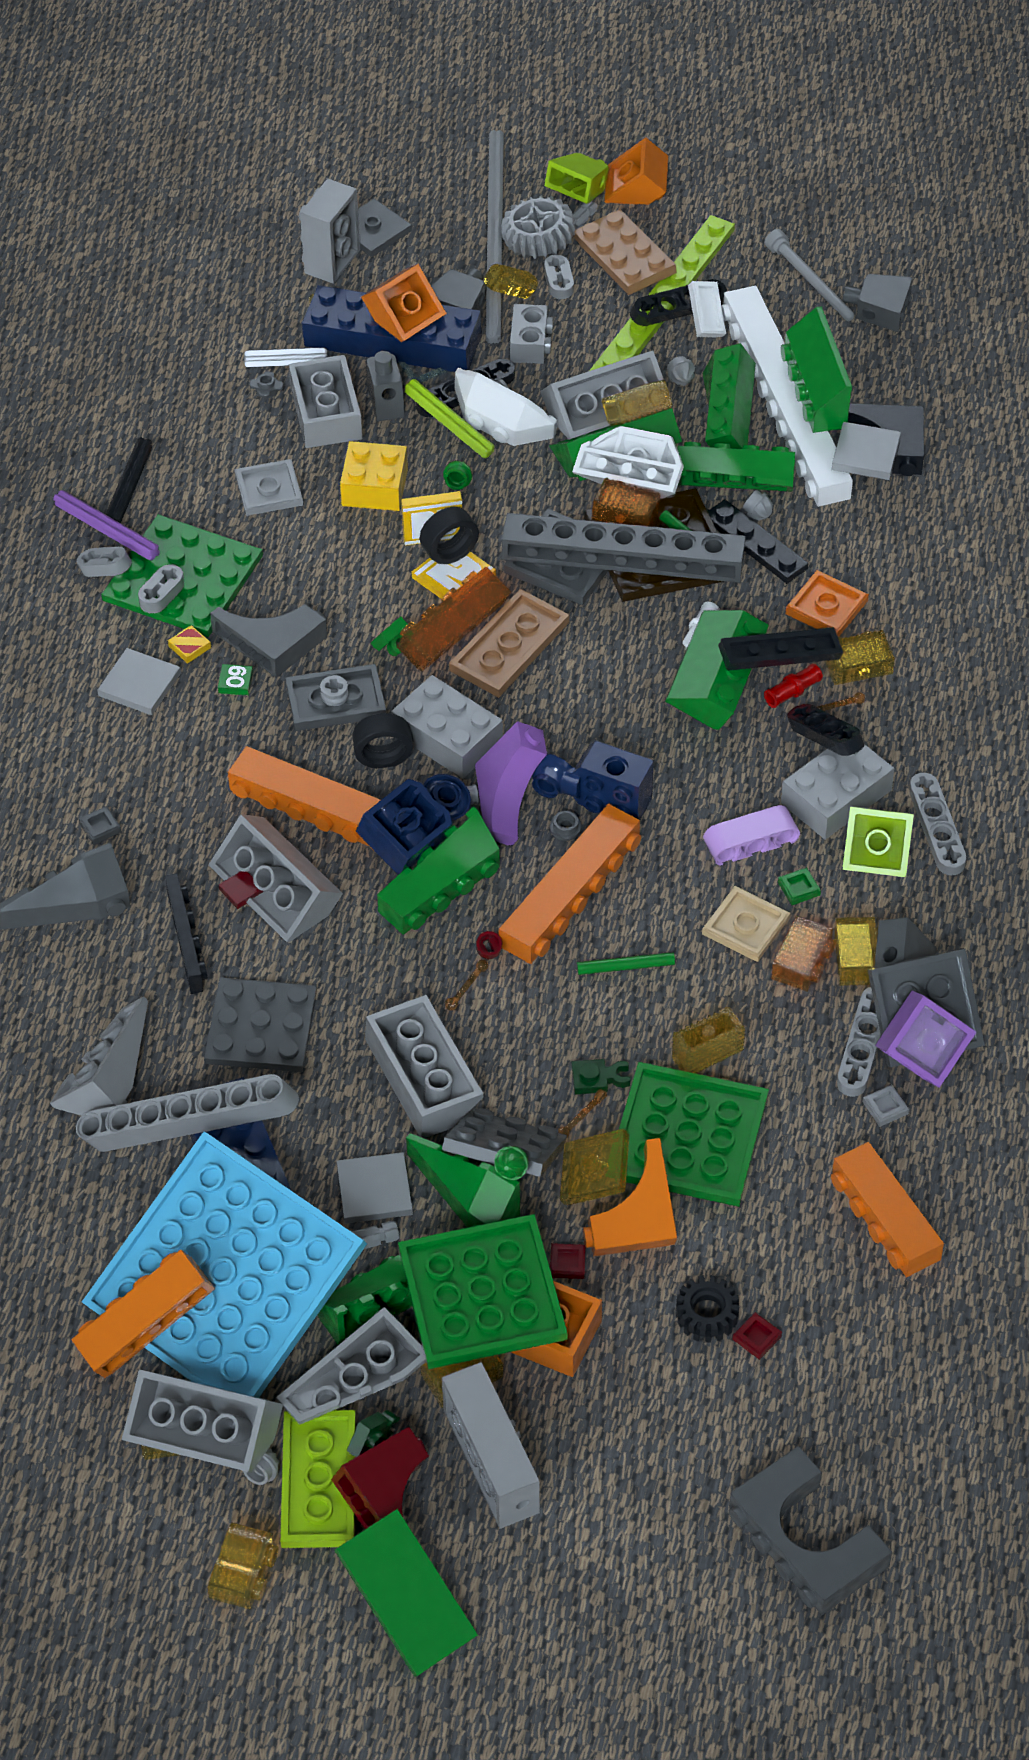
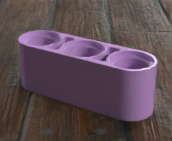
(751, 833)

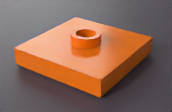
(826, 603)

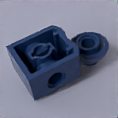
(599, 778)
(413, 819)

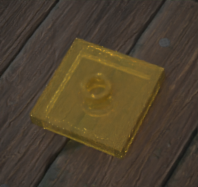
(594, 1167)

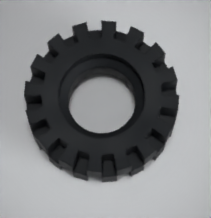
(704, 1326)

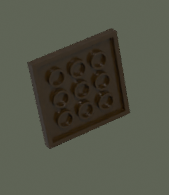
(691, 512)

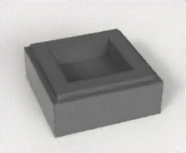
(100, 825)

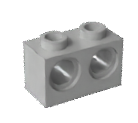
(529, 333)

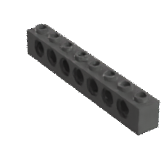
(623, 547)

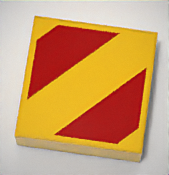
(189, 644)

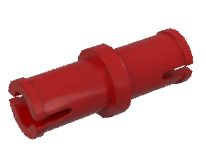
(793, 685)

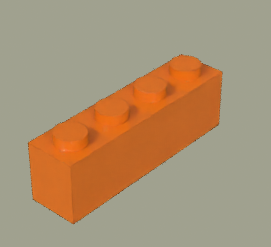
(886, 1209)
(142, 1313)

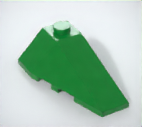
(471, 1190)

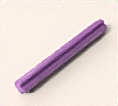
(106, 525)

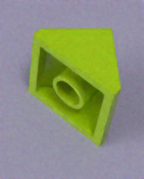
(878, 841)

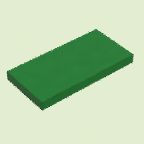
(406, 1593)

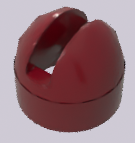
(495, 944)

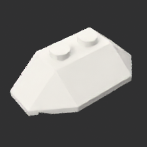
(501, 411)
(634, 458)

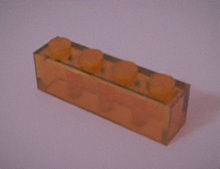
(453, 618)

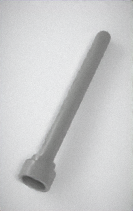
(778, 242)

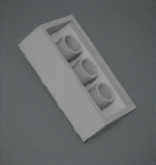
(578, 399)
(292, 887)
(422, 1065)
(201, 1421)

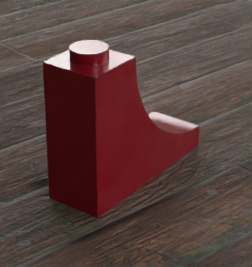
(377, 1478)

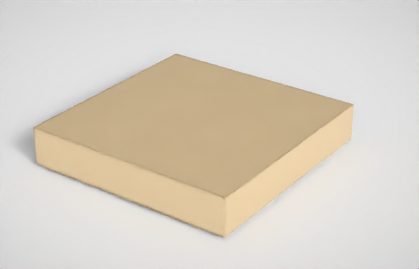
(746, 923)

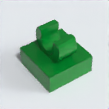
(390, 637)

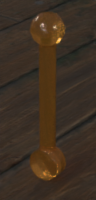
(858, 698)
(452, 1003)
(599, 1096)

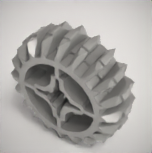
(538, 227)

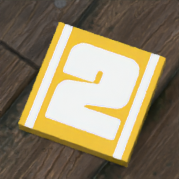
(419, 509)
(443, 577)

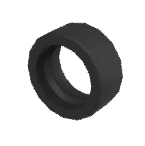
(458, 545)
(380, 726)

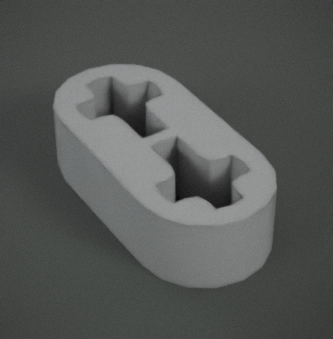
(564, 276)
(104, 561)
(157, 587)

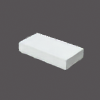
(707, 309)

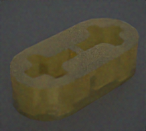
(510, 281)

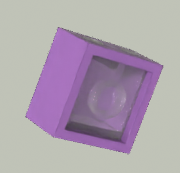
(925, 1038)

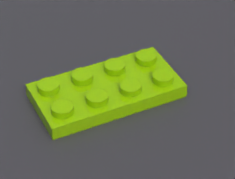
(311, 1504)

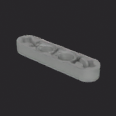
(940, 823)
(861, 1041)

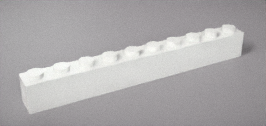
(814, 452)

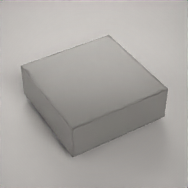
(885, 1105)

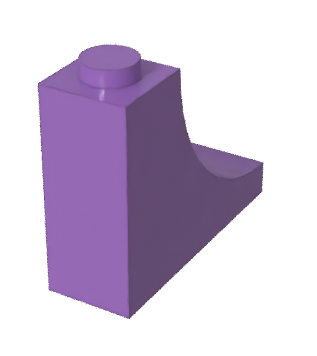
(504, 777)

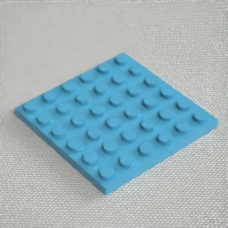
(258, 1247)

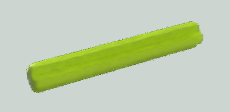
(449, 418)

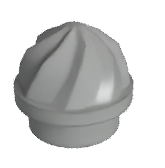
(681, 370)
(758, 505)
(265, 1470)

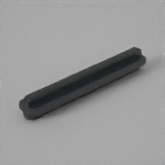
(129, 479)

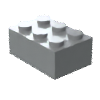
(330, 230)
(325, 401)
(449, 726)
(831, 784)

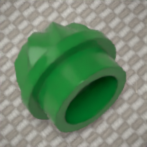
(457, 475)
(511, 1162)

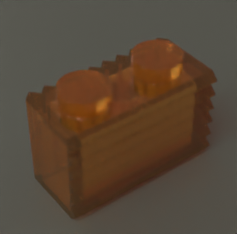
(625, 504)
(802, 954)

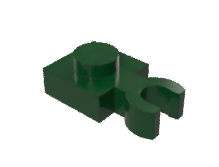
(593, 1075)
(372, 1432)

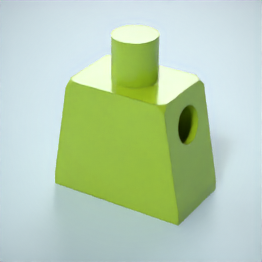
(577, 176)

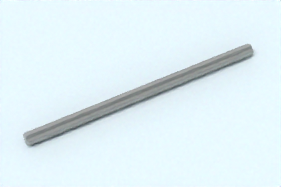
(494, 234)

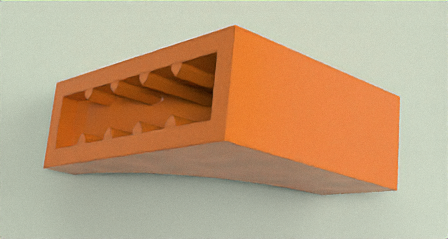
(641, 1219)

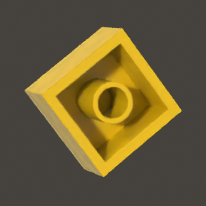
(374, 476)

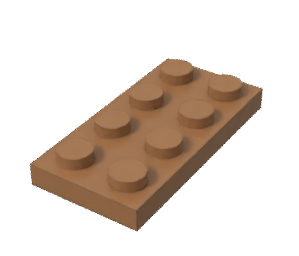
(624, 252)
(509, 643)

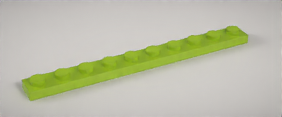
(689, 266)

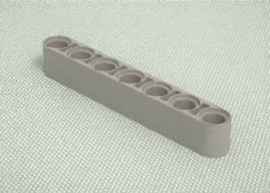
(187, 1113)

